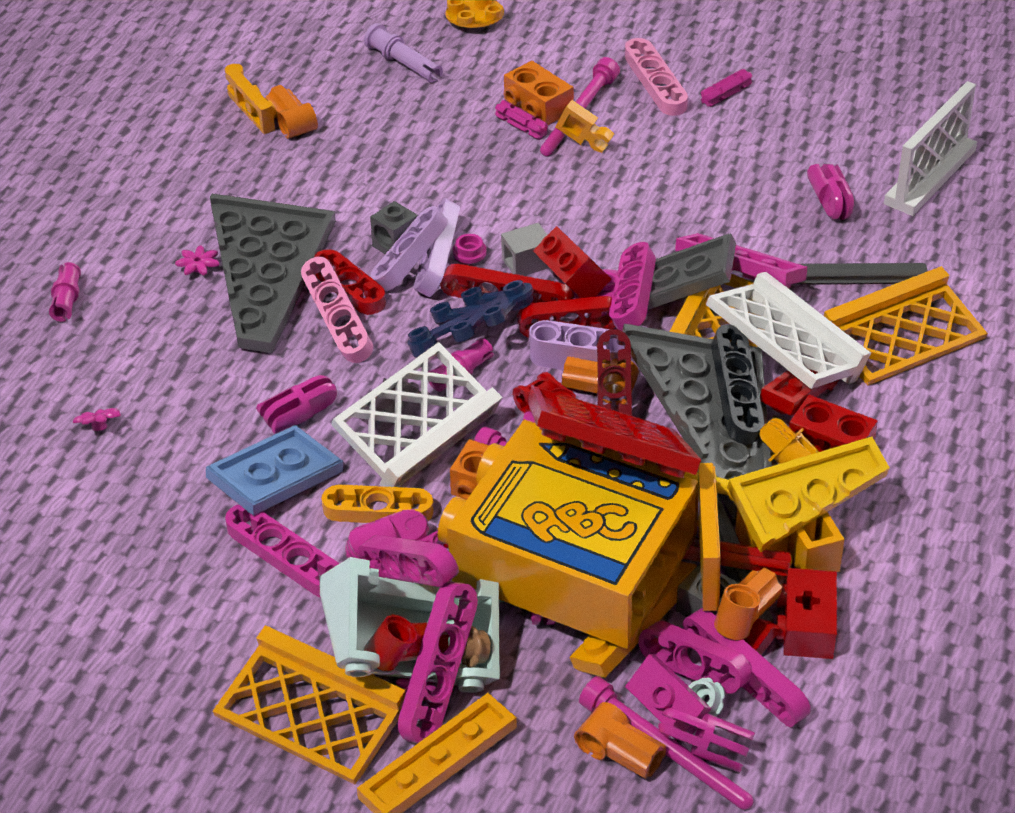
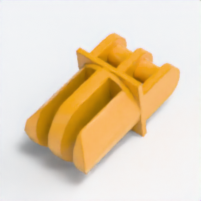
(785, 442)

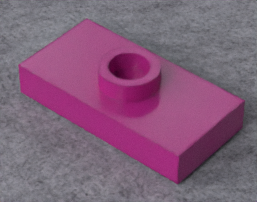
(661, 689)

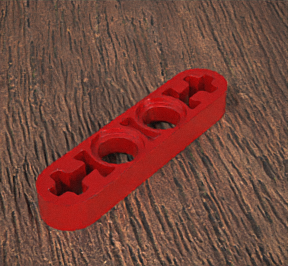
(467, 275)

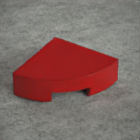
(762, 635)

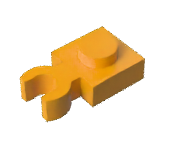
(580, 126)

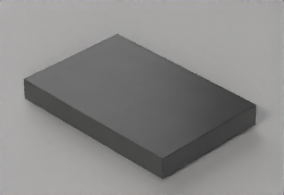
(692, 270)

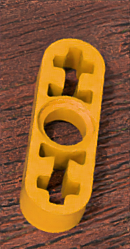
(350, 494)

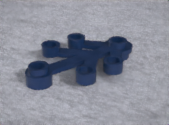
(465, 320)

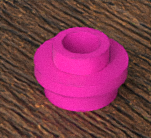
(469, 249)

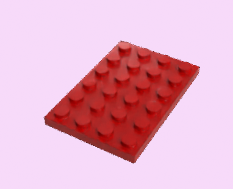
(606, 428)

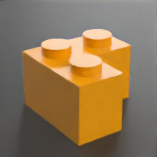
(811, 547)

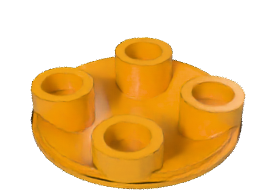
(474, 12)

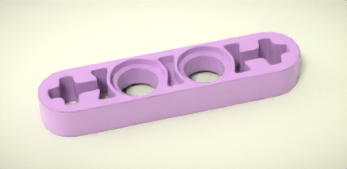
(434, 260)

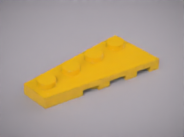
(801, 490)

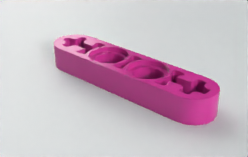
(633, 285)
(281, 553)
(410, 560)
(432, 660)
(767, 682)

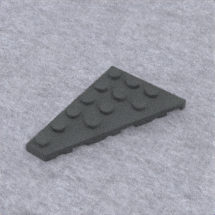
(263, 260)
(686, 384)

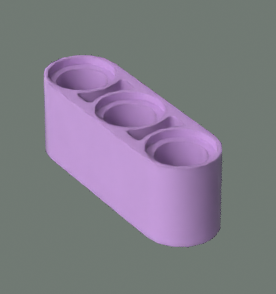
(555, 341)

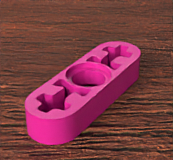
(711, 653)

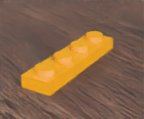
(601, 657)
(437, 757)

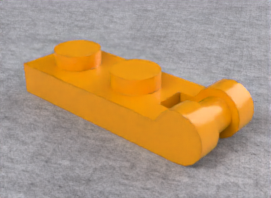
(249, 99)

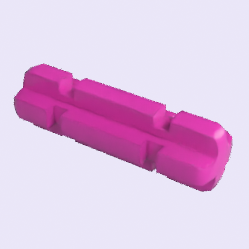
(726, 87)
(521, 119)

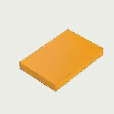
(709, 537)

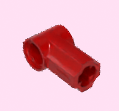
(399, 641)

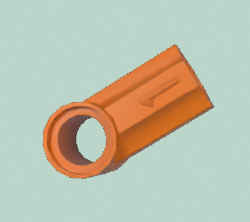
(292, 115)
(582, 375)
(746, 603)
(611, 735)

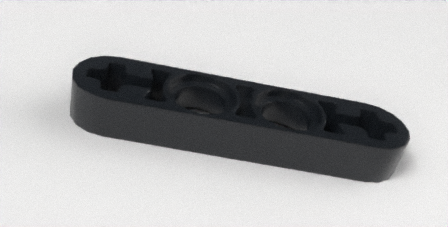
(745, 384)

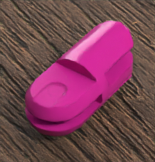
(831, 190)
(297, 403)
(402, 524)
(705, 736)

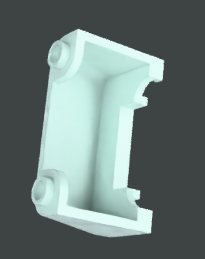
(360, 600)

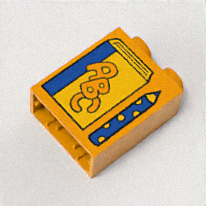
(572, 532)

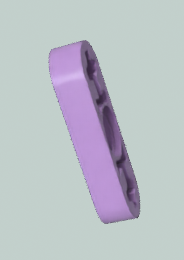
(409, 248)

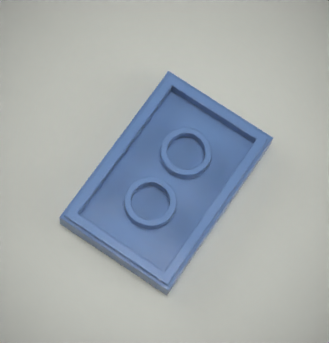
(274, 469)

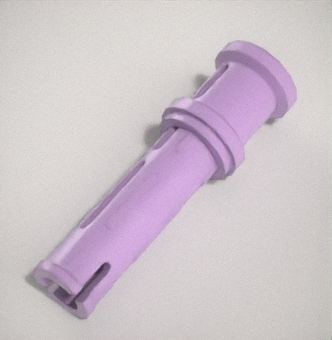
(393, 47)

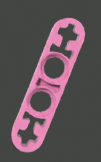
(651, 77)
(334, 310)

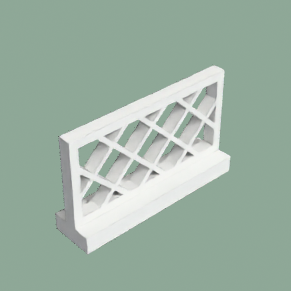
(934, 153)
(806, 330)
(430, 443)

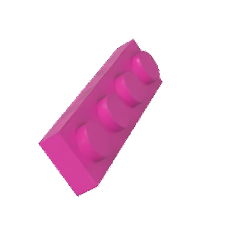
(753, 262)

